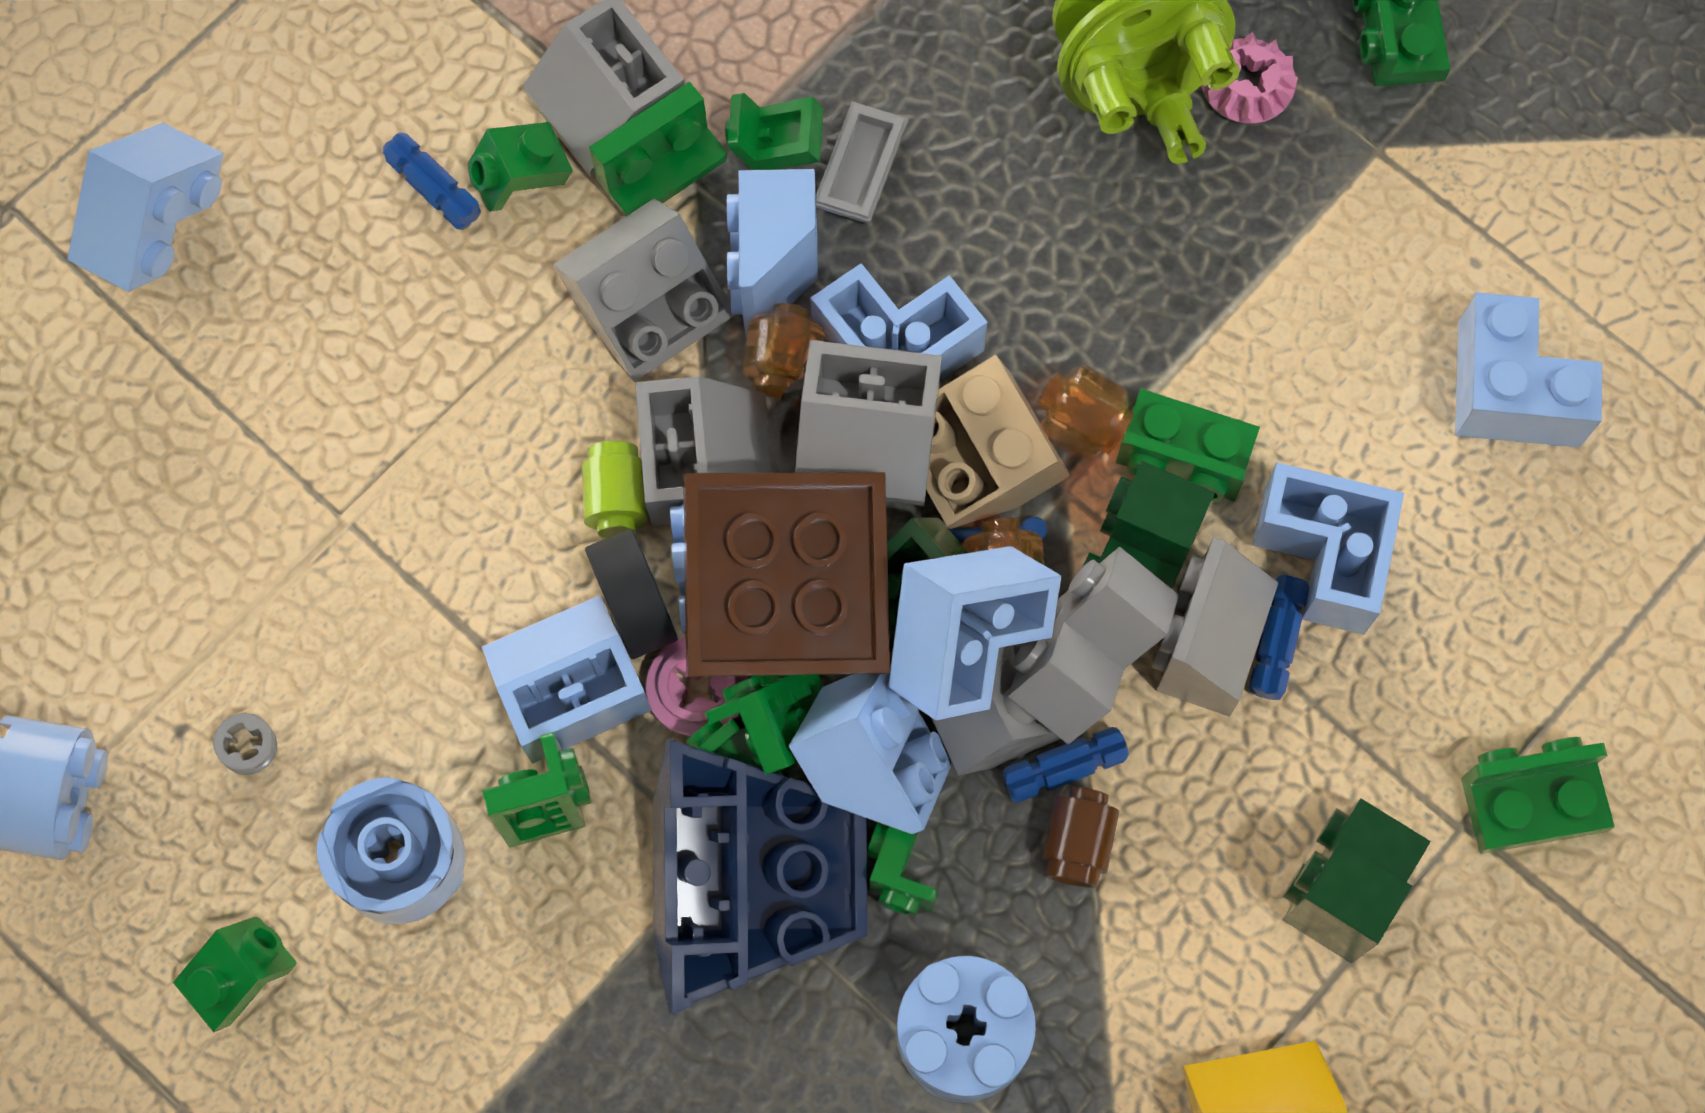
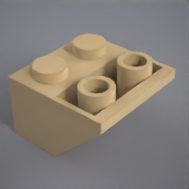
(988, 447)

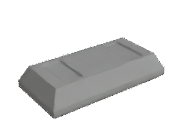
(860, 162)

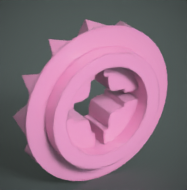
(1277, 83)
(667, 692)

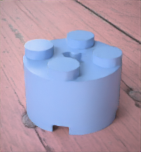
(46, 787)
(356, 843)
(999, 1009)

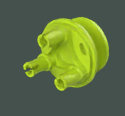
(1145, 60)

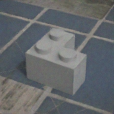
(1098, 631)

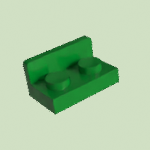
(1403, 41)
(657, 151)
(1188, 443)
(771, 713)
(1537, 795)
(540, 805)

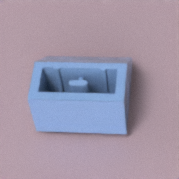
(771, 240)
(566, 678)
(872, 753)

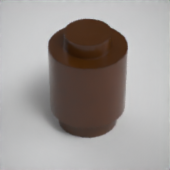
(1080, 837)

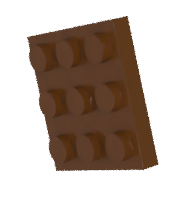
(785, 574)

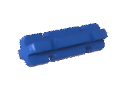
(431, 181)
(1279, 638)
(1065, 764)

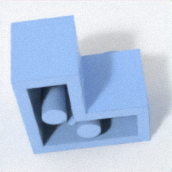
(135, 197)
(935, 323)
(1511, 390)
(1342, 528)
(958, 617)

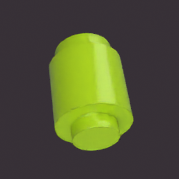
(613, 488)

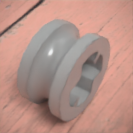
(256, 727)

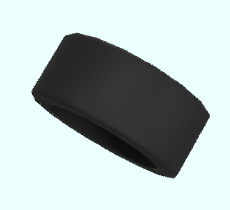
(631, 593)

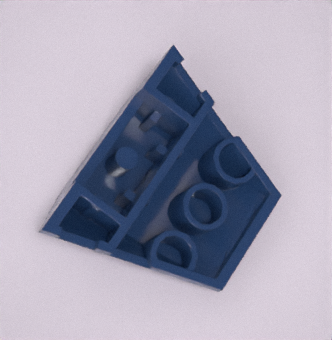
(747, 874)

